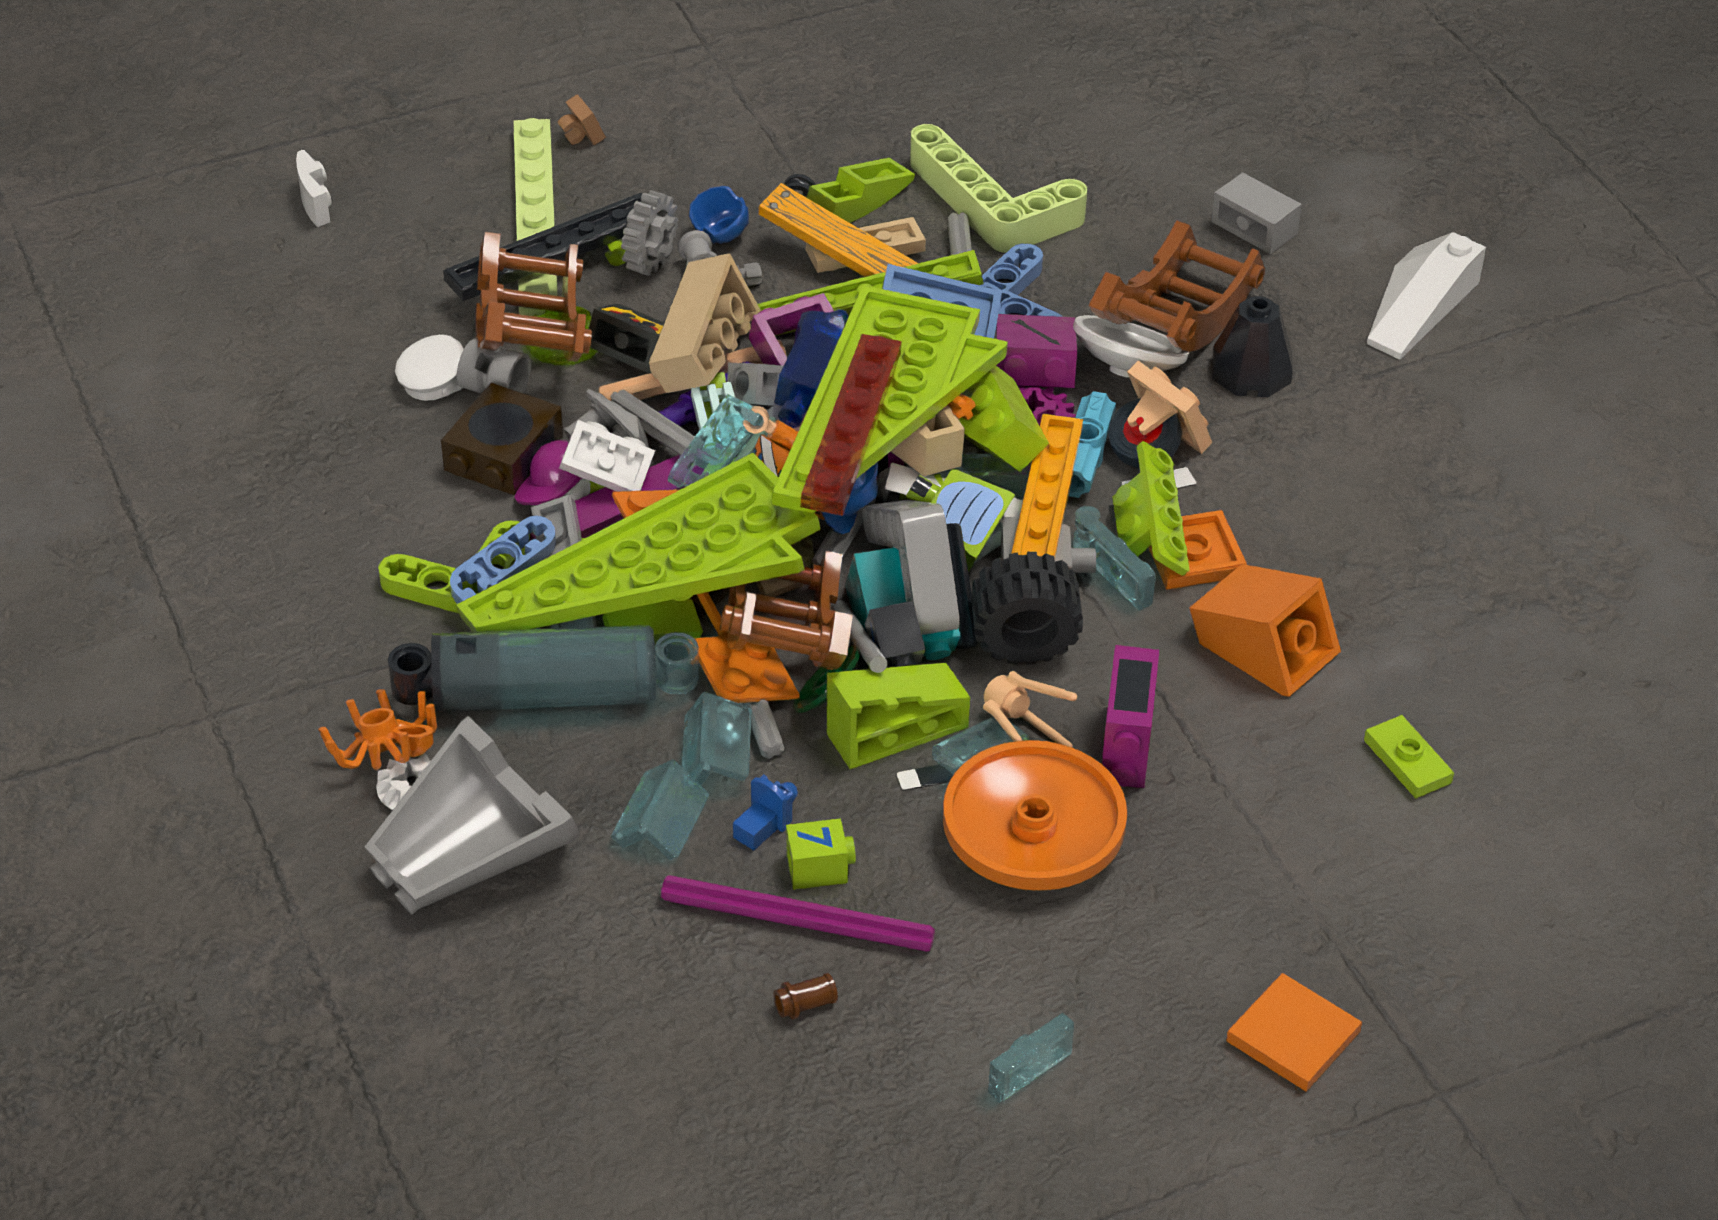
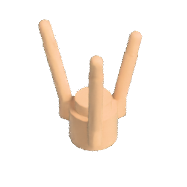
(1007, 698)

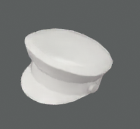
(430, 367)

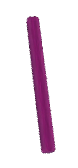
(798, 913)

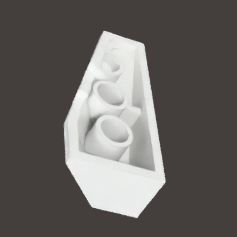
(1424, 291)

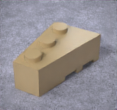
(934, 445)

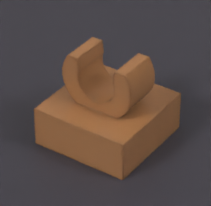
(582, 121)

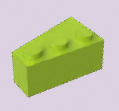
(1003, 420)
(893, 710)

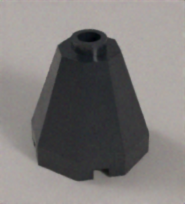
(1253, 350)

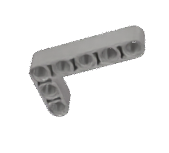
(925, 557)

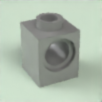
(754, 382)

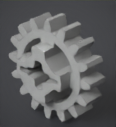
(649, 232)

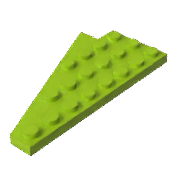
(934, 367)
(684, 545)

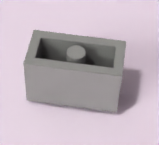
(1256, 213)

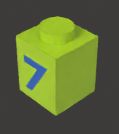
(818, 853)

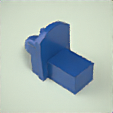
(768, 812)

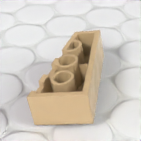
(702, 324)

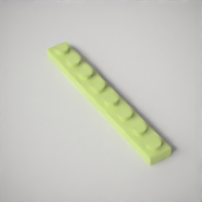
(534, 196)

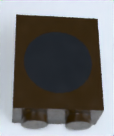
(500, 437)

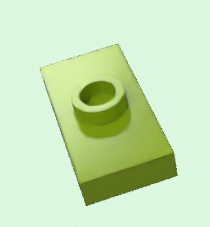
(1408, 756)

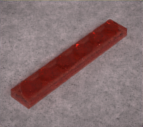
(851, 425)

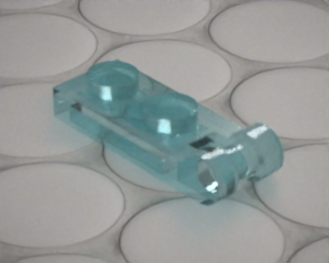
(716, 442)
(1114, 558)

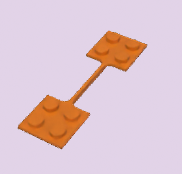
(734, 674)

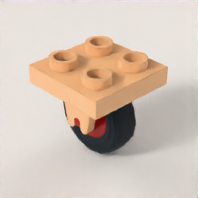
(1158, 417)

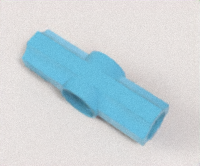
(1097, 414)

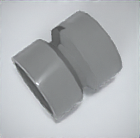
(502, 367)

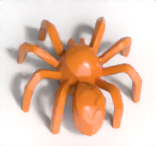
(382, 730)

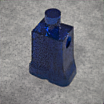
(805, 366)

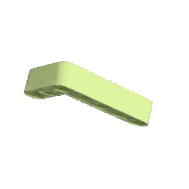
(989, 208)

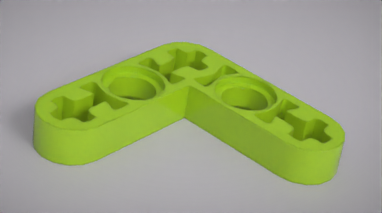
(409, 576)

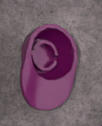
(545, 478)

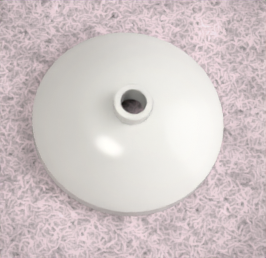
(1126, 344)

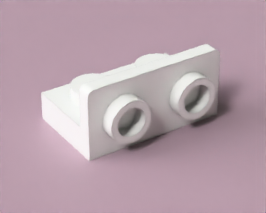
(606, 458)

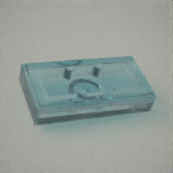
(961, 747)
(1030, 1057)

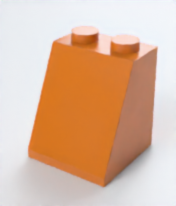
(1268, 625)

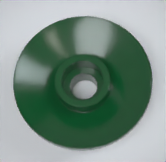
(815, 690)

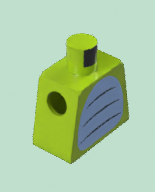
(968, 502)

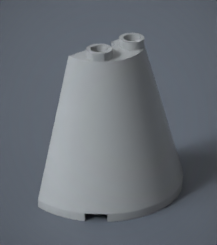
(464, 823)

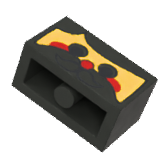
(625, 334)

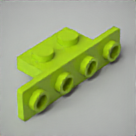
(1150, 511)

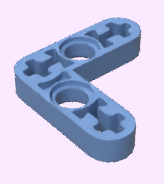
(1007, 267)
(480, 568)

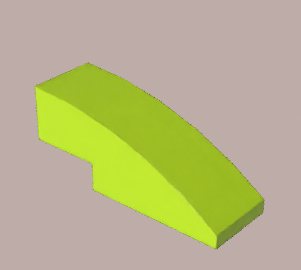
(861, 188)

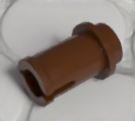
(805, 995)

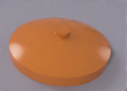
(1034, 815)

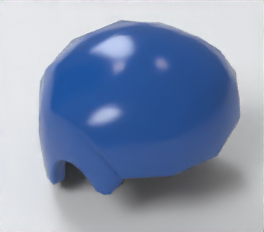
(719, 214)

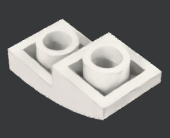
(312, 189)

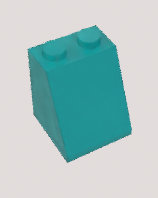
(877, 582)

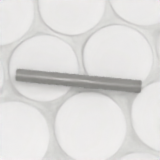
(862, 640)

